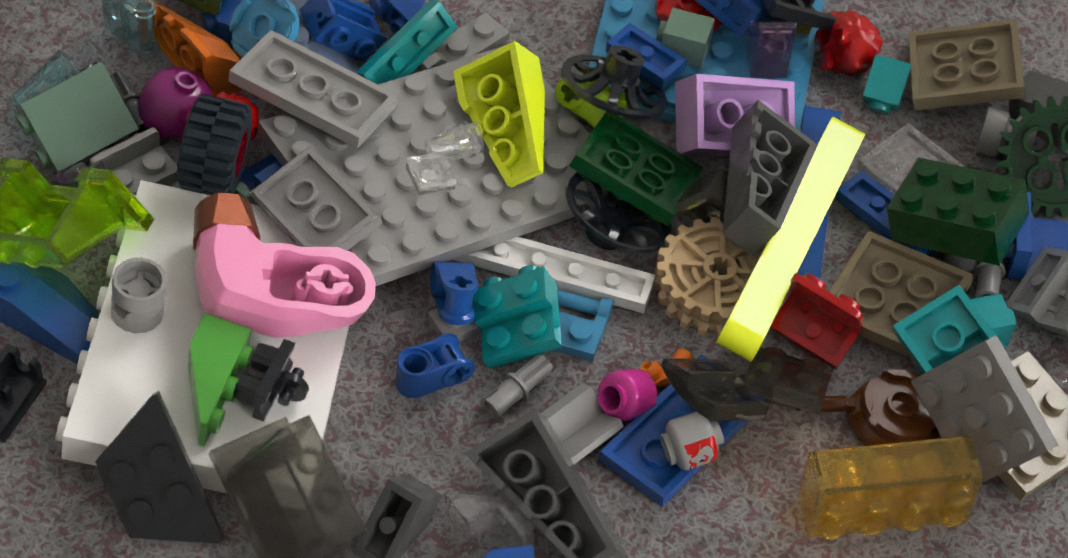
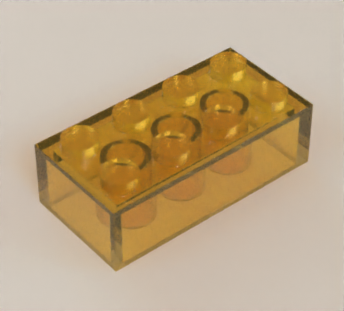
(889, 486)

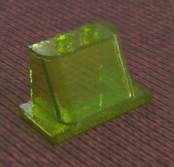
(60, 223)

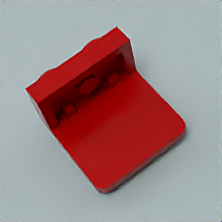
(818, 320)

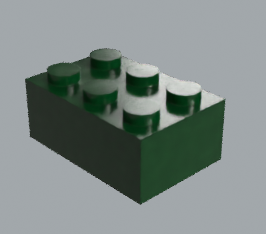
(958, 210)

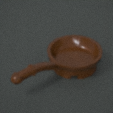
(884, 410)

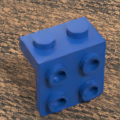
(1031, 240)

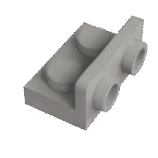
(139, 160)

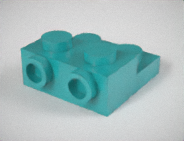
(517, 316)
(942, 330)

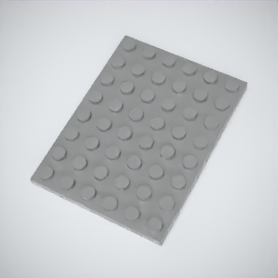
(447, 222)

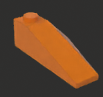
(195, 49)

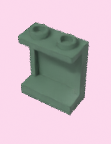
(75, 118)

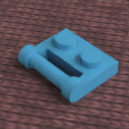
(579, 335)

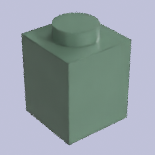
(687, 35)

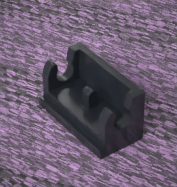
(18, 388)

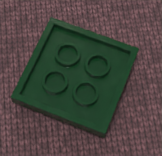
(635, 167)

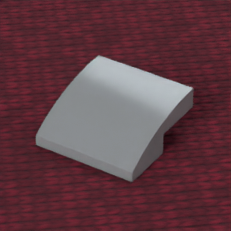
(1043, 292)

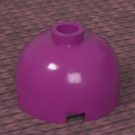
(169, 98)

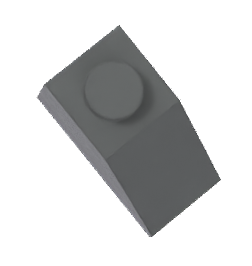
(397, 518)

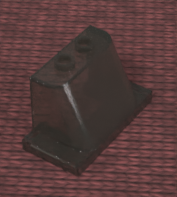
(288, 492)

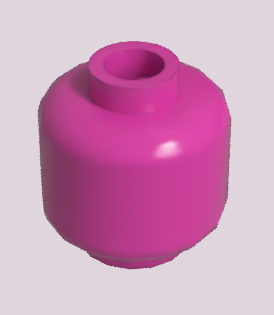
(626, 393)

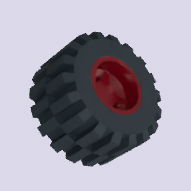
(214, 145)

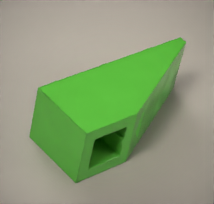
(213, 365)

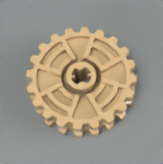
(701, 275)

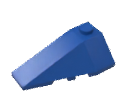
(45, 308)

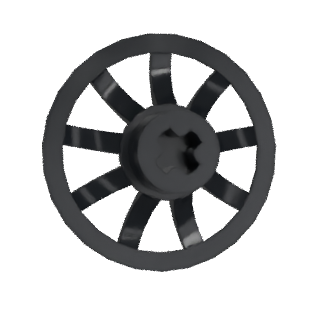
(622, 71)
(610, 223)

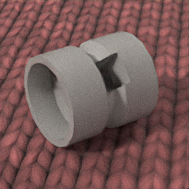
(990, 138)
(138, 295)

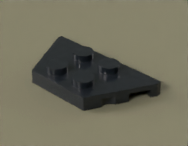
(156, 481)

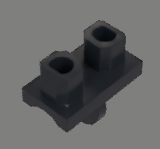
(277, 379)

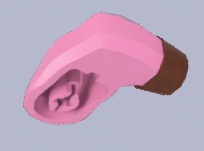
(273, 285)

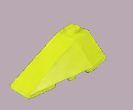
(508, 104)

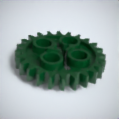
(1022, 161)

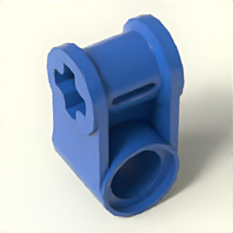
(453, 290)
(432, 367)

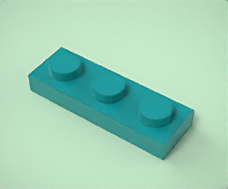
(410, 44)

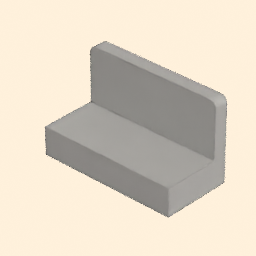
(581, 422)

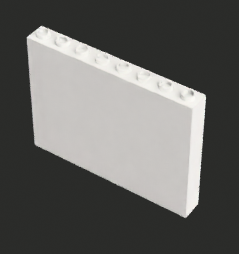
(129, 367)

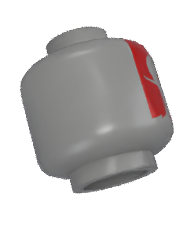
(691, 441)

